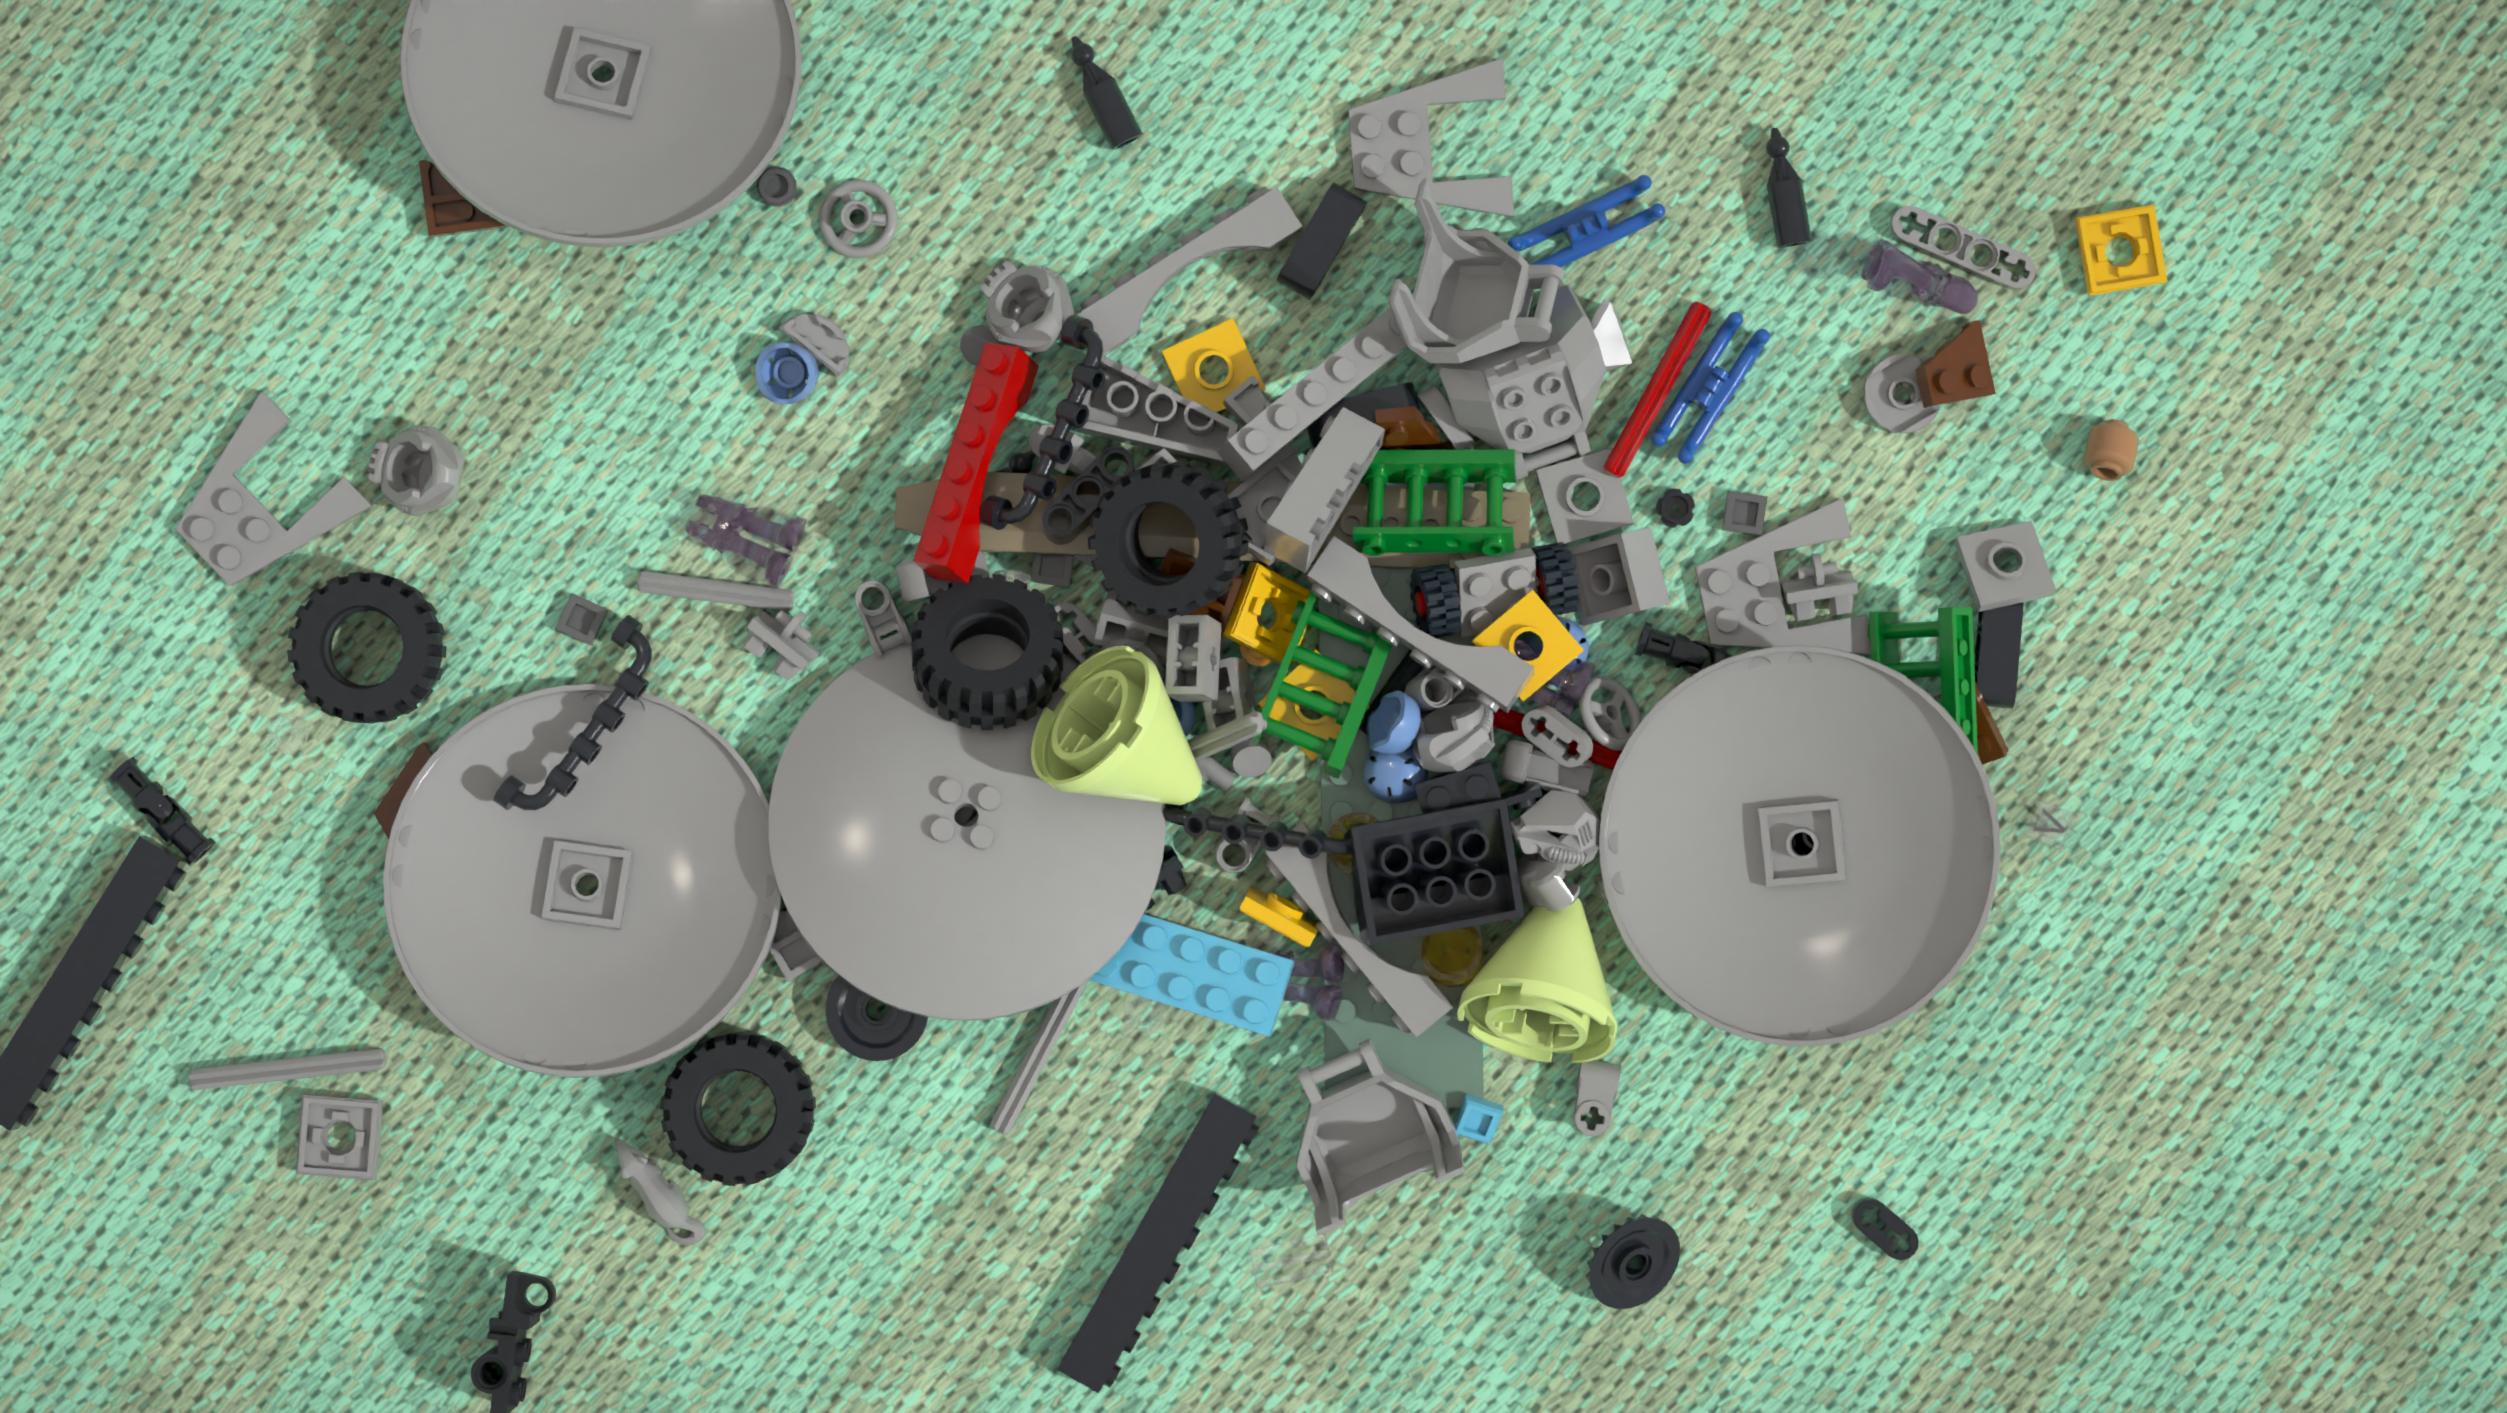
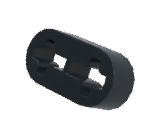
(1891, 1222)

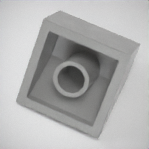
(1618, 576)

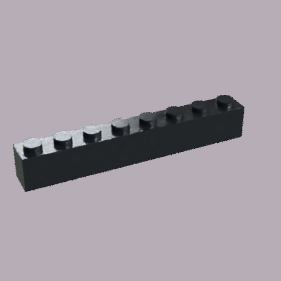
(84, 976)
(1157, 1242)

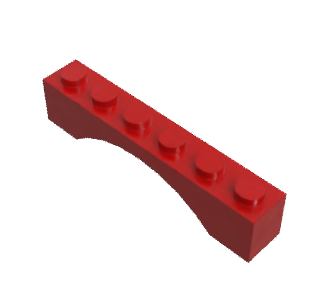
(952, 525)

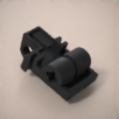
(513, 1346)

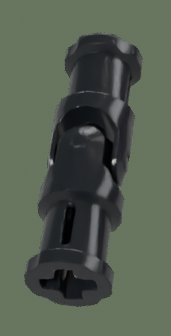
(1677, 649)
(149, 799)

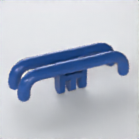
(1588, 225)
(1709, 387)

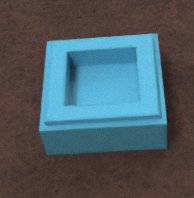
(1477, 1118)

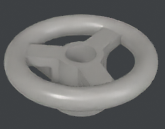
(887, 220)
(1606, 718)

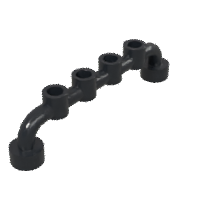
(1079, 334)
(584, 746)
(1271, 836)

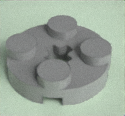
(1879, 393)

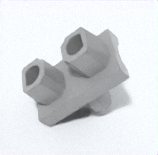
(1080, 457)
(1818, 583)
(786, 637)

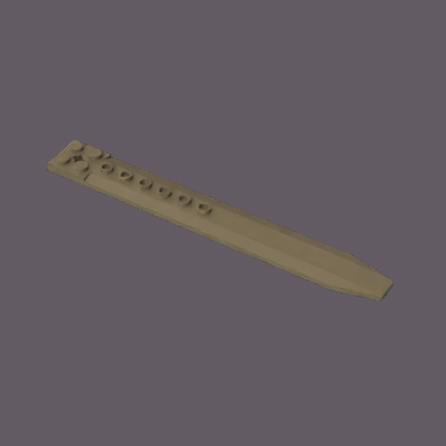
(1168, 527)

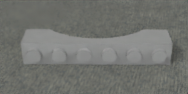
(1258, 226)
(1313, 396)
(1489, 670)
(1410, 994)

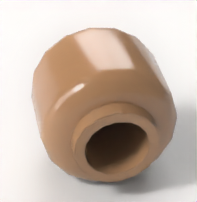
(2111, 450)

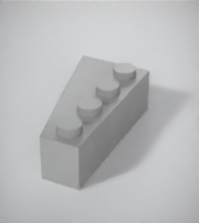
(1154, 417)
(1322, 489)

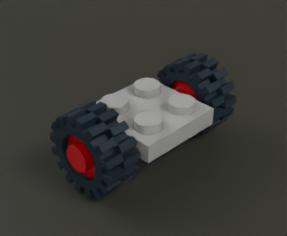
(1490, 586)

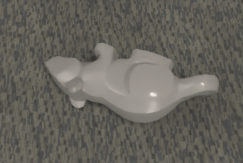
(661, 1197)

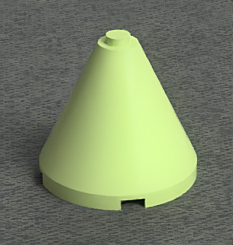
(1116, 734)
(1543, 991)

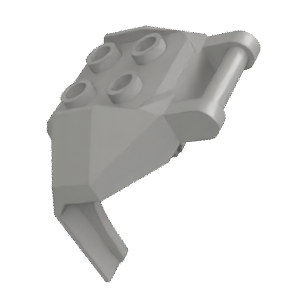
(1470, 293)
(1532, 390)
(1369, 1134)

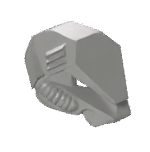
(1026, 306)
(417, 470)
(1450, 750)
(1556, 814)

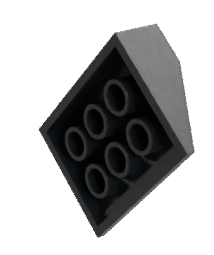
(1434, 872)

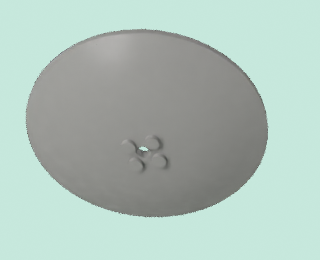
(582, 162)
(1708, 866)
(492, 905)
(940, 910)

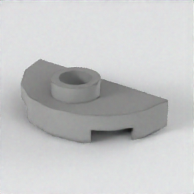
(821, 338)

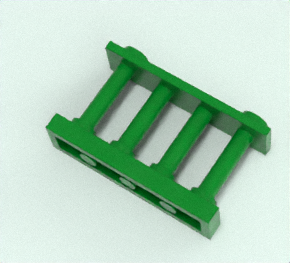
(1437, 466)
(1955, 663)
(1346, 714)

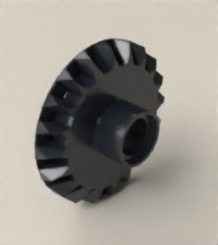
(863, 1035)
(1633, 1262)

